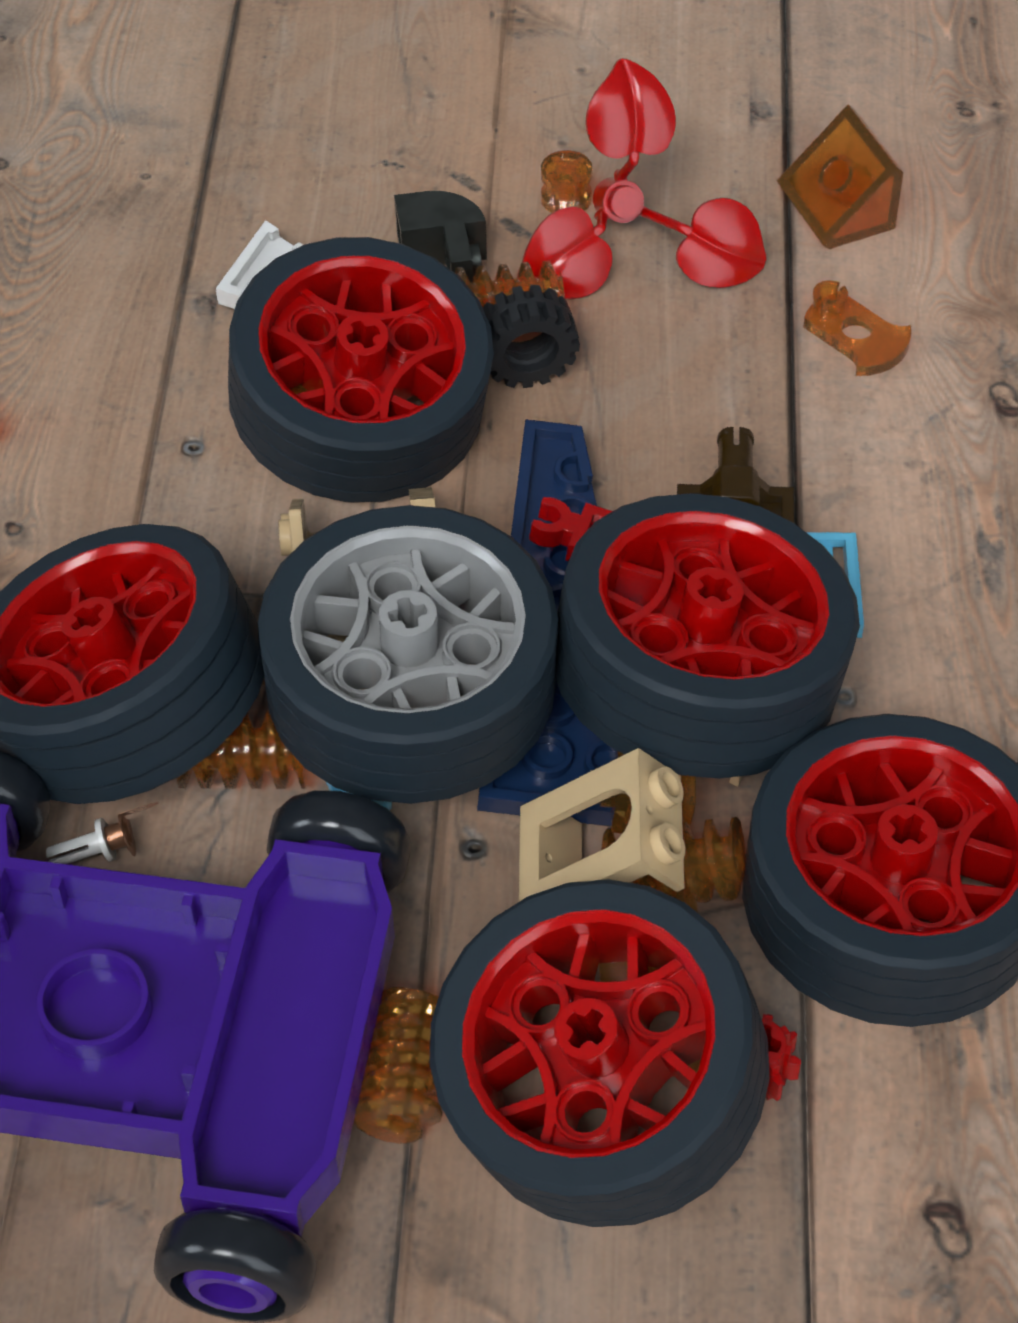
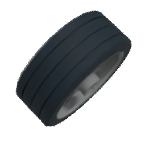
(398, 593)

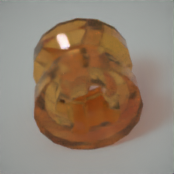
(566, 181)

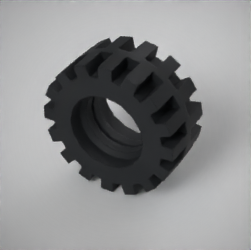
(540, 356)

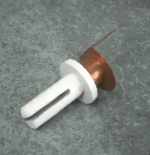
(104, 840)

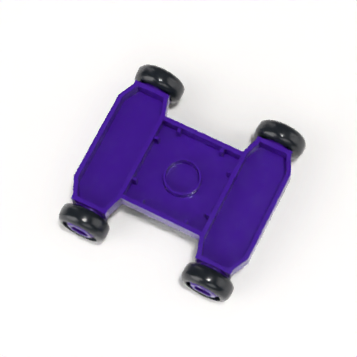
(204, 1028)

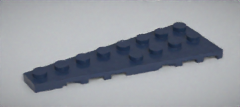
(558, 467)

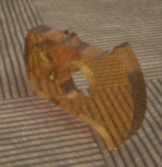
(872, 354)

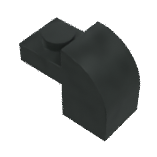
(443, 228)

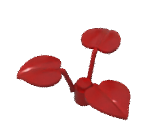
(625, 118)

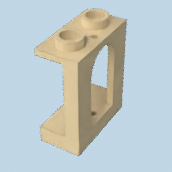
(648, 845)

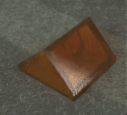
(845, 183)

